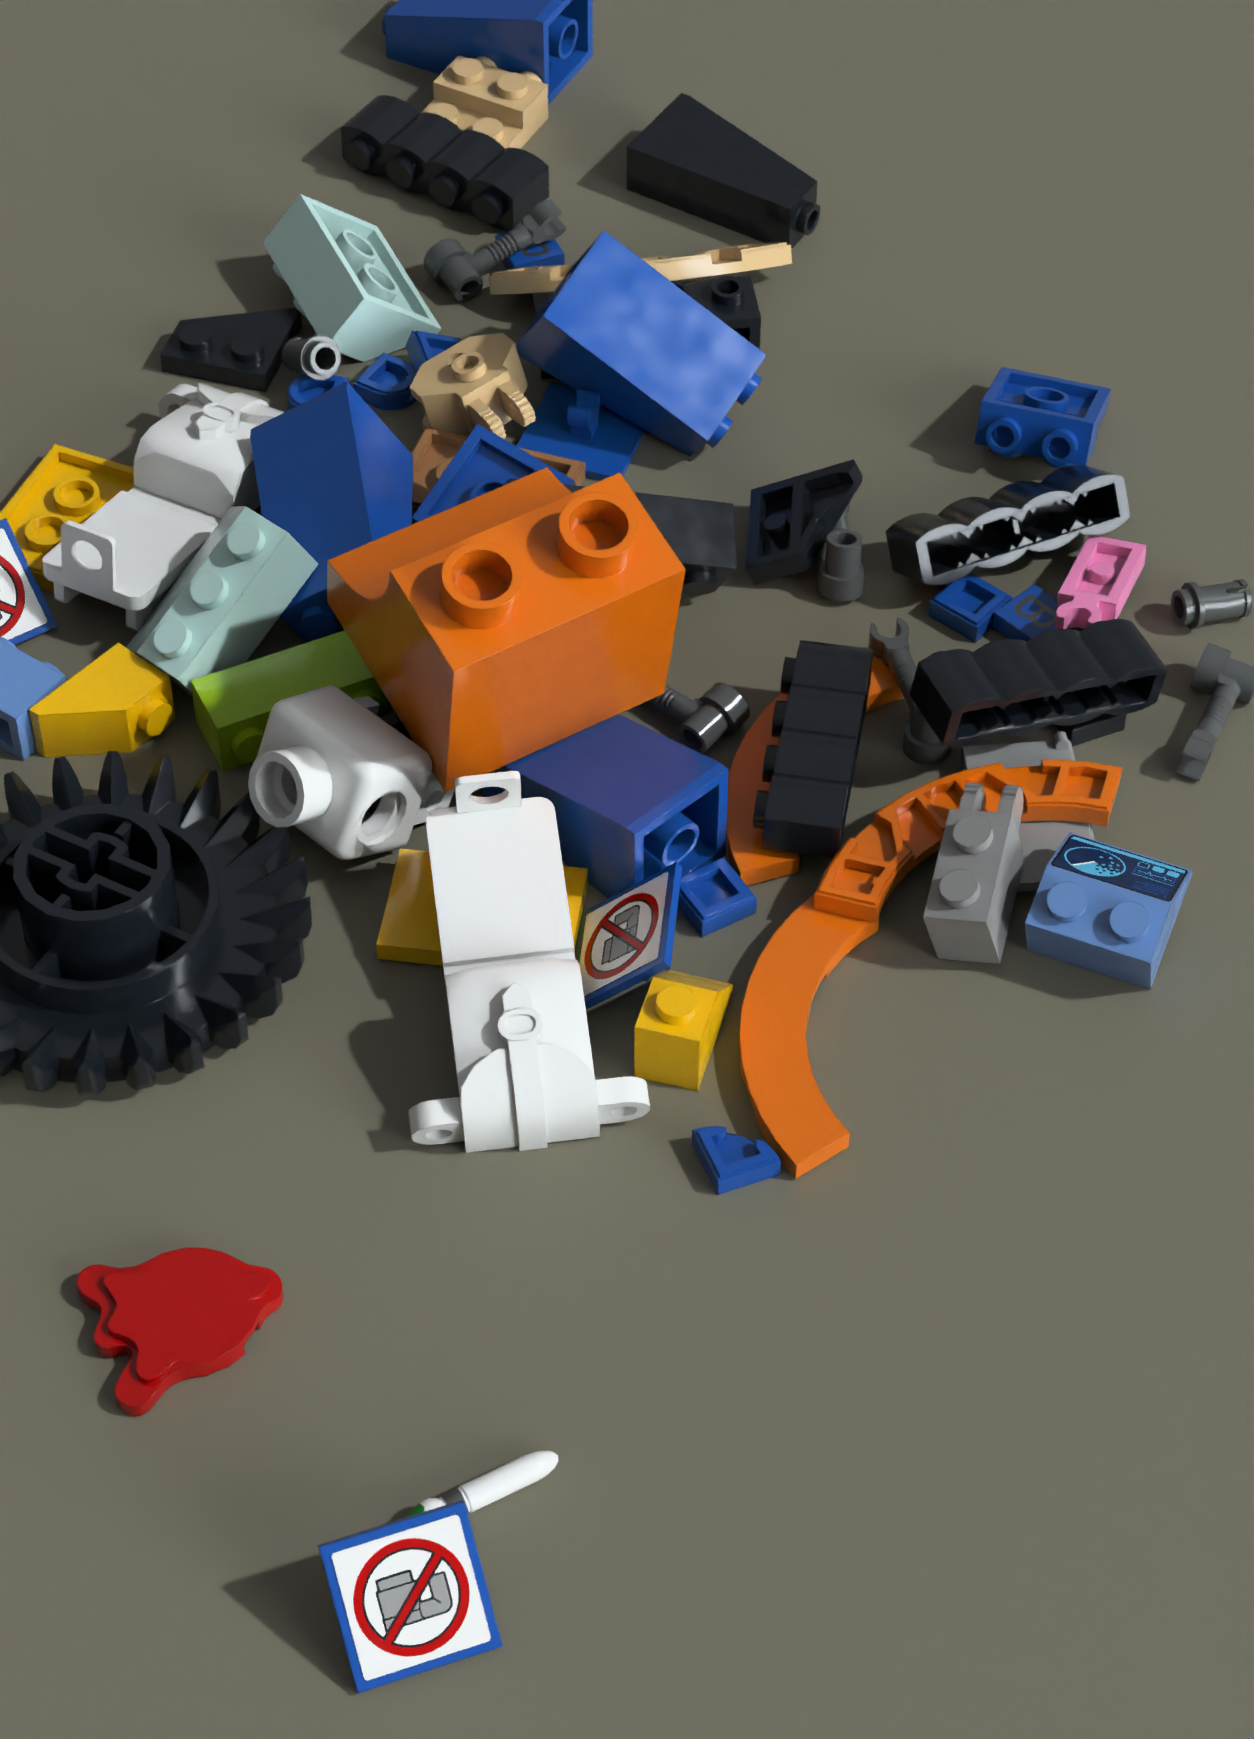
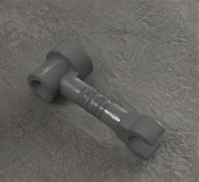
(461, 270)
(841, 573)
(1225, 682)
(705, 719)
(919, 739)

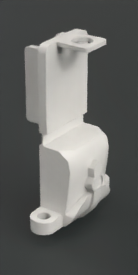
(184, 484)
(512, 981)

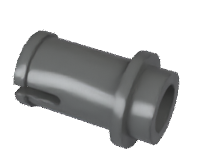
(315, 357)
(1197, 604)

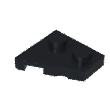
(232, 348)
(793, 519)

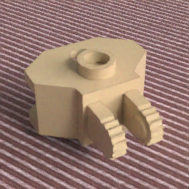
(478, 388)

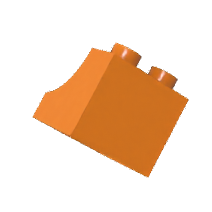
(513, 618)

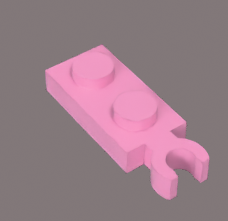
(1099, 582)

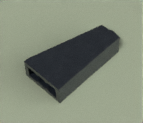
(721, 175)

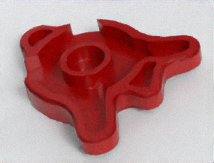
(176, 1317)

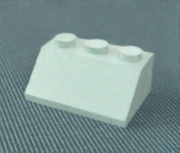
(346, 280)
(224, 599)

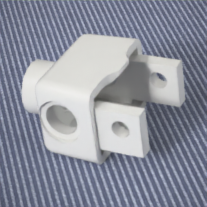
(333, 759)

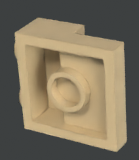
(491, 100)

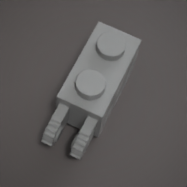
(976, 877)

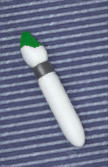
(496, 1483)

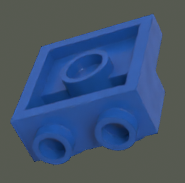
(1041, 417)
(480, 467)

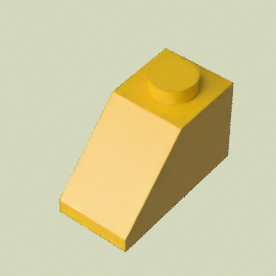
(104, 707)
(679, 1028)

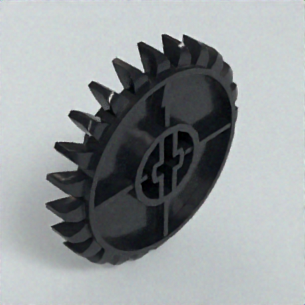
(139, 927)

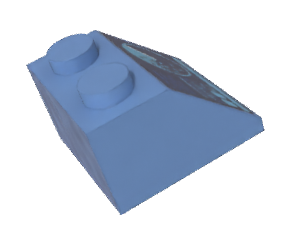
(1106, 909)

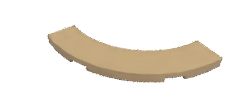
(703, 264)

